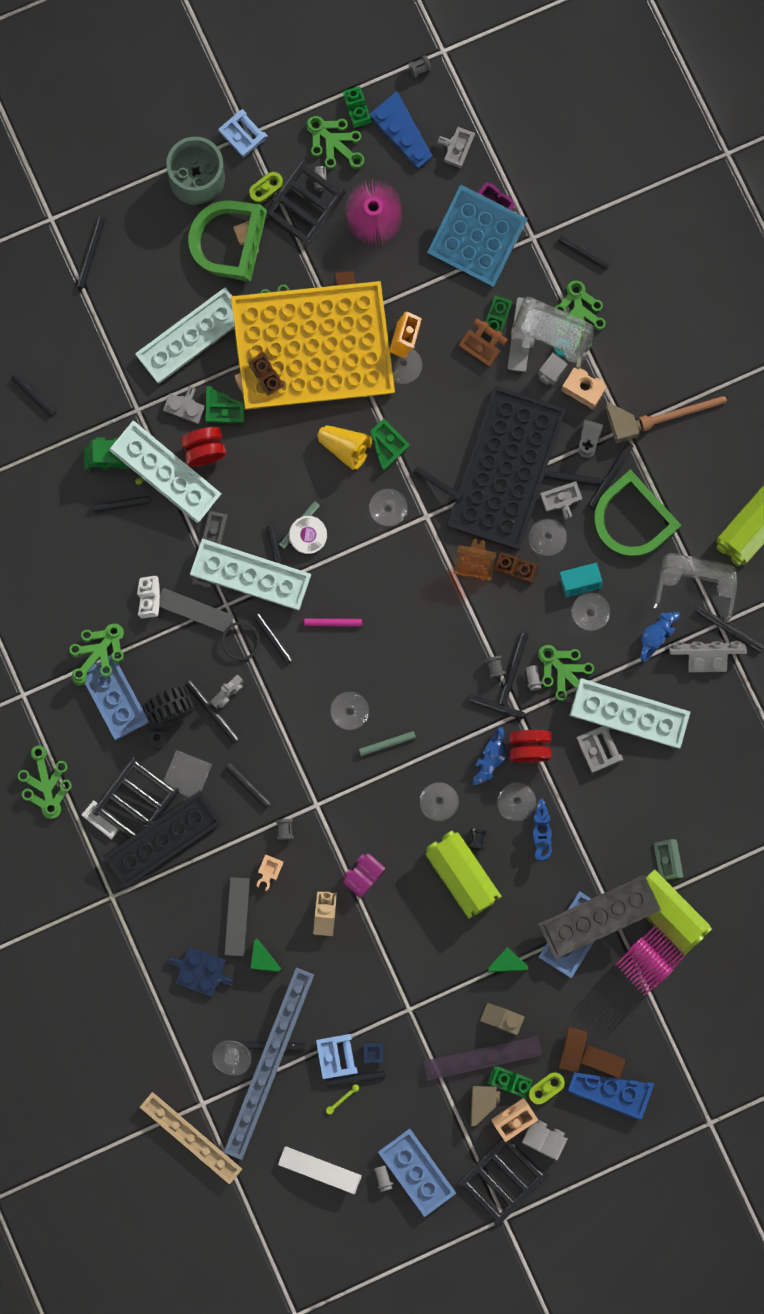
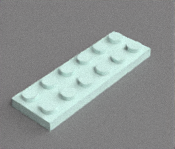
(188, 337)
(165, 471)
(250, 574)
(629, 713)

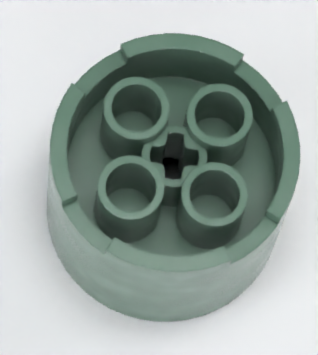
(189, 158)

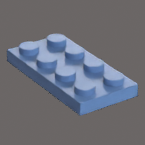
(115, 700)
(570, 962)
(417, 1172)

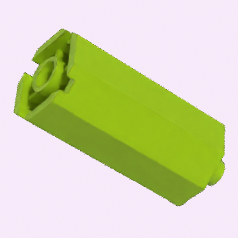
(745, 533)
(462, 874)
(676, 916)

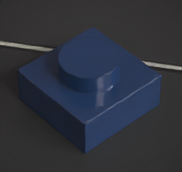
(373, 1052)

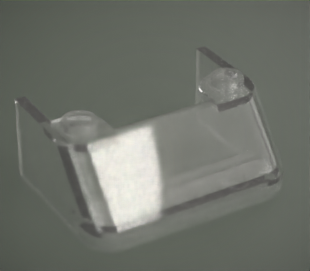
(553, 328)
(675, 565)

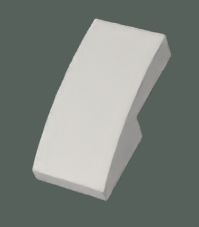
(149, 593)

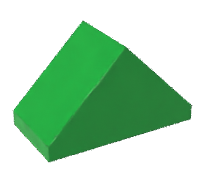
(262, 959)
(507, 963)

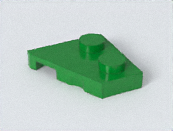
(222, 408)
(388, 443)

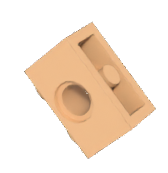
(590, 397)
(514, 1119)

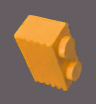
(405, 335)

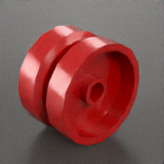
(203, 446)
(530, 746)

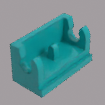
(581, 580)

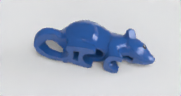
(655, 634)
(494, 756)
(542, 833)

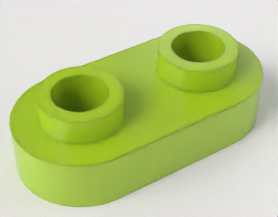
(265, 187)
(546, 1088)

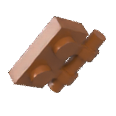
(479, 346)

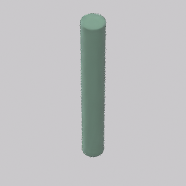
(309, 512)
(387, 743)

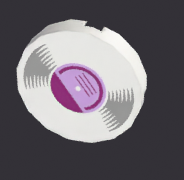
(307, 534)

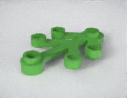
(333, 140)
(580, 311)
(98, 651)
(563, 670)
(46, 785)

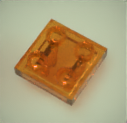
(475, 561)

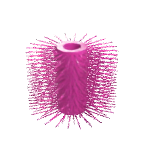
(374, 211)
(650, 960)

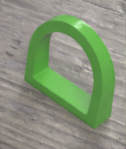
(252, 240)
(615, 489)

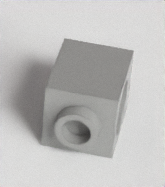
(552, 370)

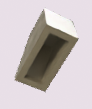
(622, 423)
(502, 1019)
(483, 1102)

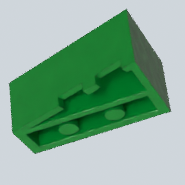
(98, 455)

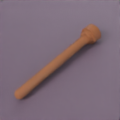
(647, 422)

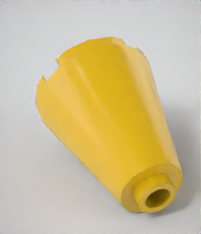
(345, 445)

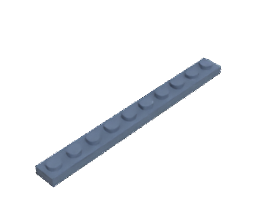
(269, 1063)

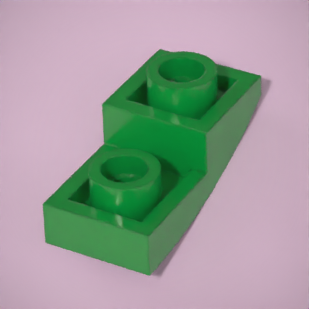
(356, 107)
(498, 313)
(510, 1081)

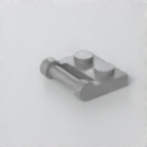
(594, 752)

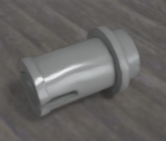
(322, 172)
(533, 678)
(383, 1178)

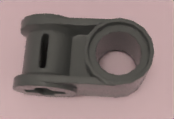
(589, 436)

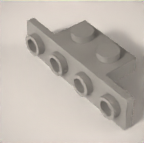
(519, 348)
(707, 656)

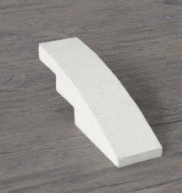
(319, 1170)

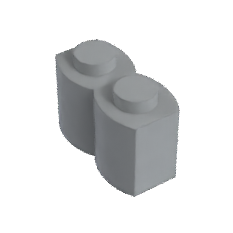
(544, 1140)

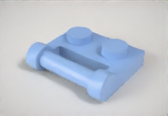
(238, 137)
(330, 1058)

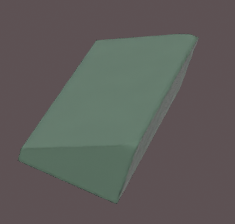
(668, 859)

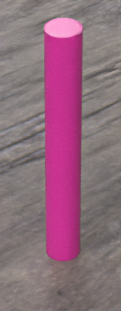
(333, 622)

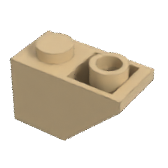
(325, 913)

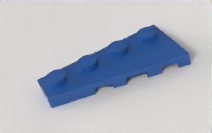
(400, 128)
(615, 1094)

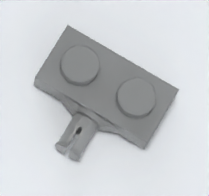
(457, 146)
(185, 406)
(561, 498)
(227, 690)

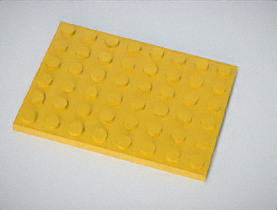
(317, 340)

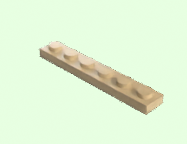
(191, 1138)

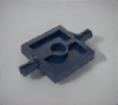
(200, 971)

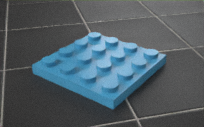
(477, 235)

